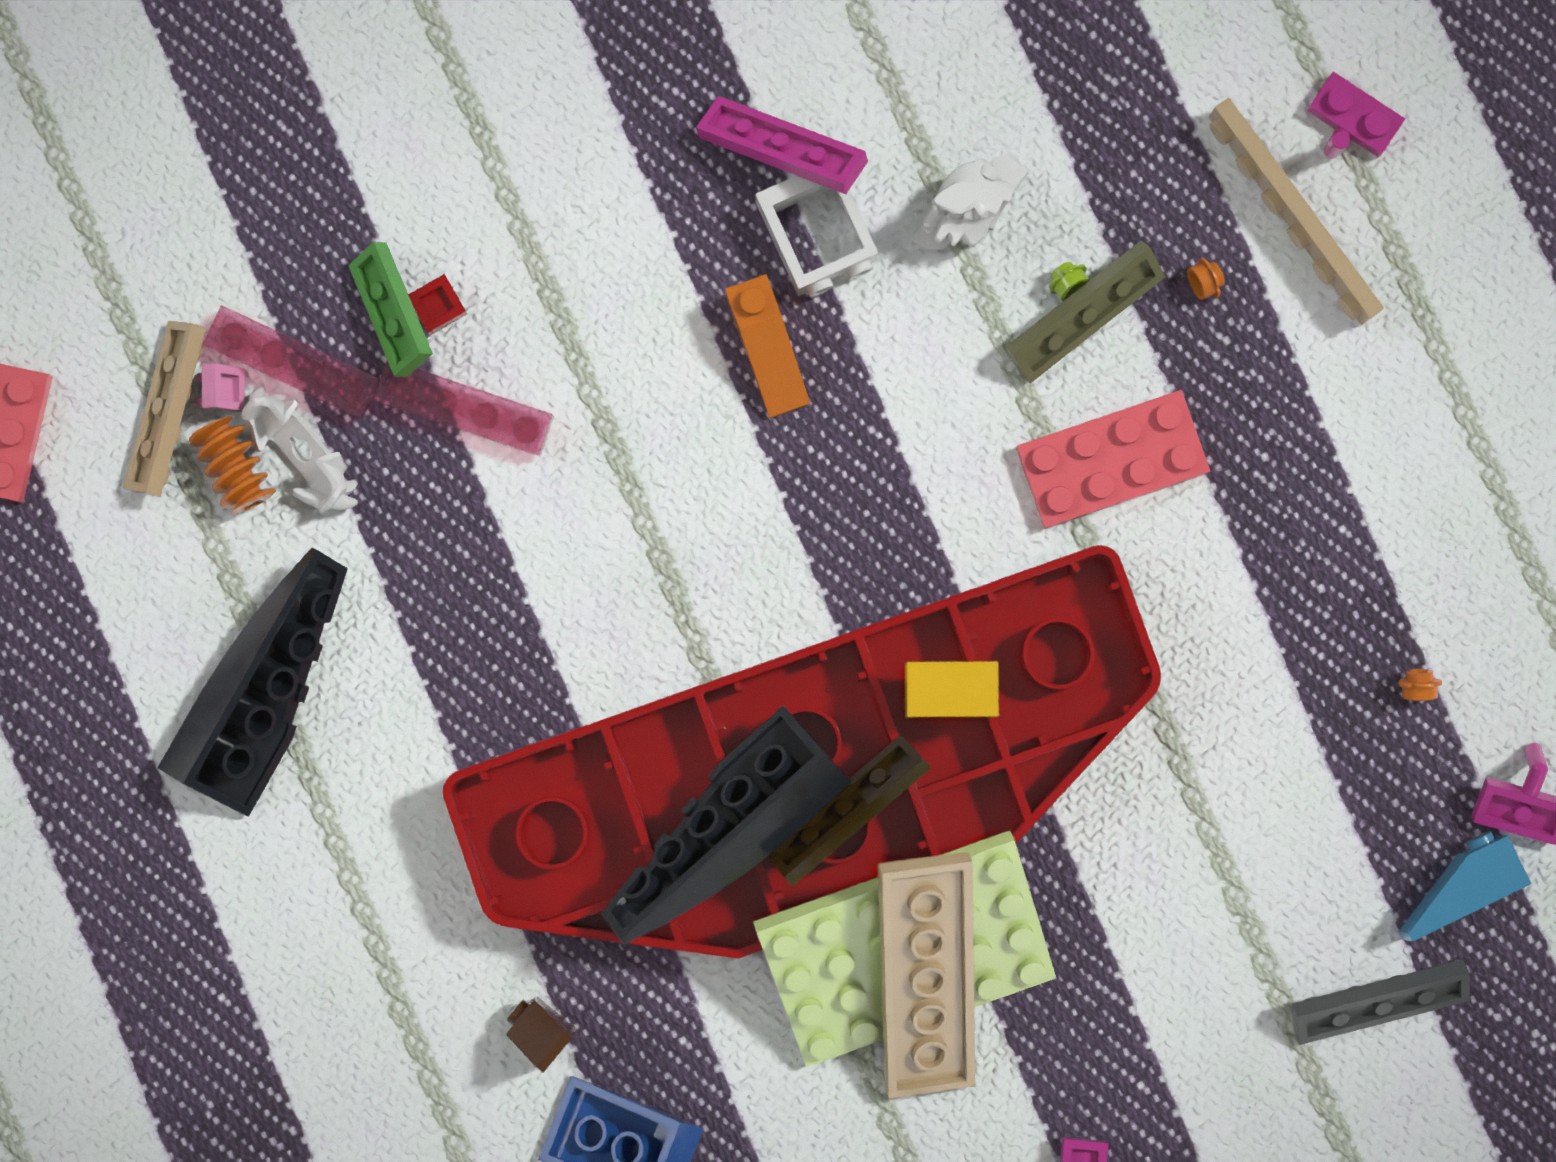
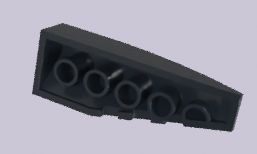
(251, 698)
(743, 816)

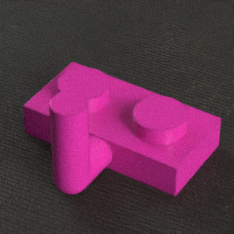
(1354, 117)

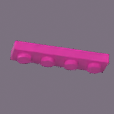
(782, 144)

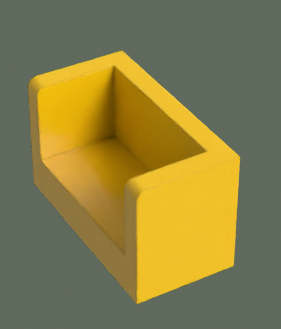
(951, 689)

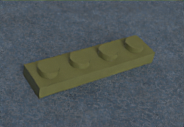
(1085, 311)

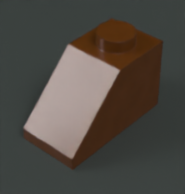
(539, 1032)

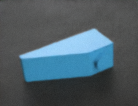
(1470, 882)

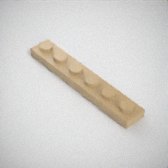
(1304, 226)

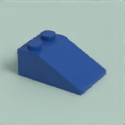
(610, 1127)

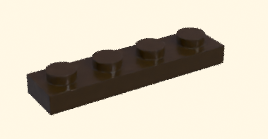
(866, 796)

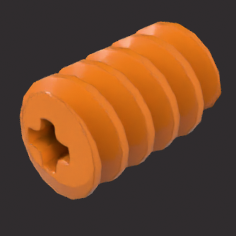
(230, 465)

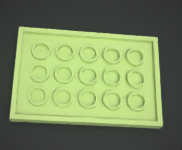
(830, 952)

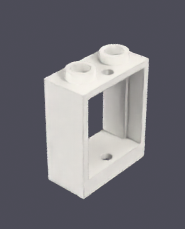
(819, 280)

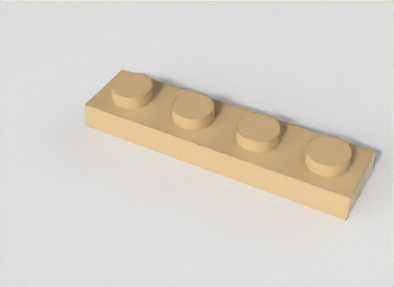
(164, 408)

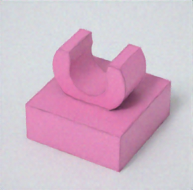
(221, 387)

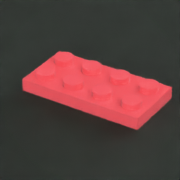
(1112, 459)

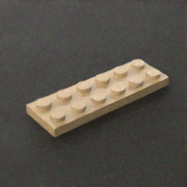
(927, 974)

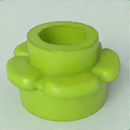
(1068, 279)

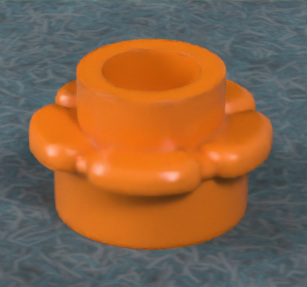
(1205, 279)
(1419, 685)

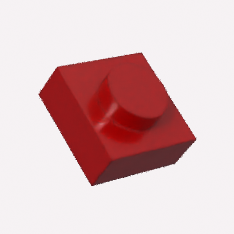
(437, 304)

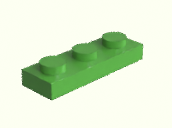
(390, 309)

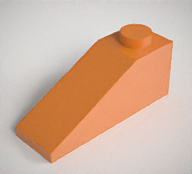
(767, 345)

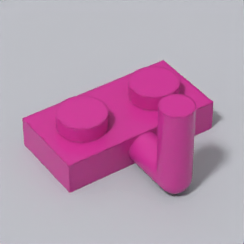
(1520, 808)

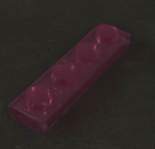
(291, 362)
(466, 409)

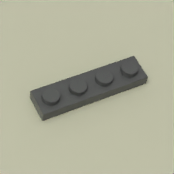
(1381, 1002)

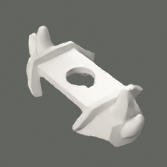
(278, 421)

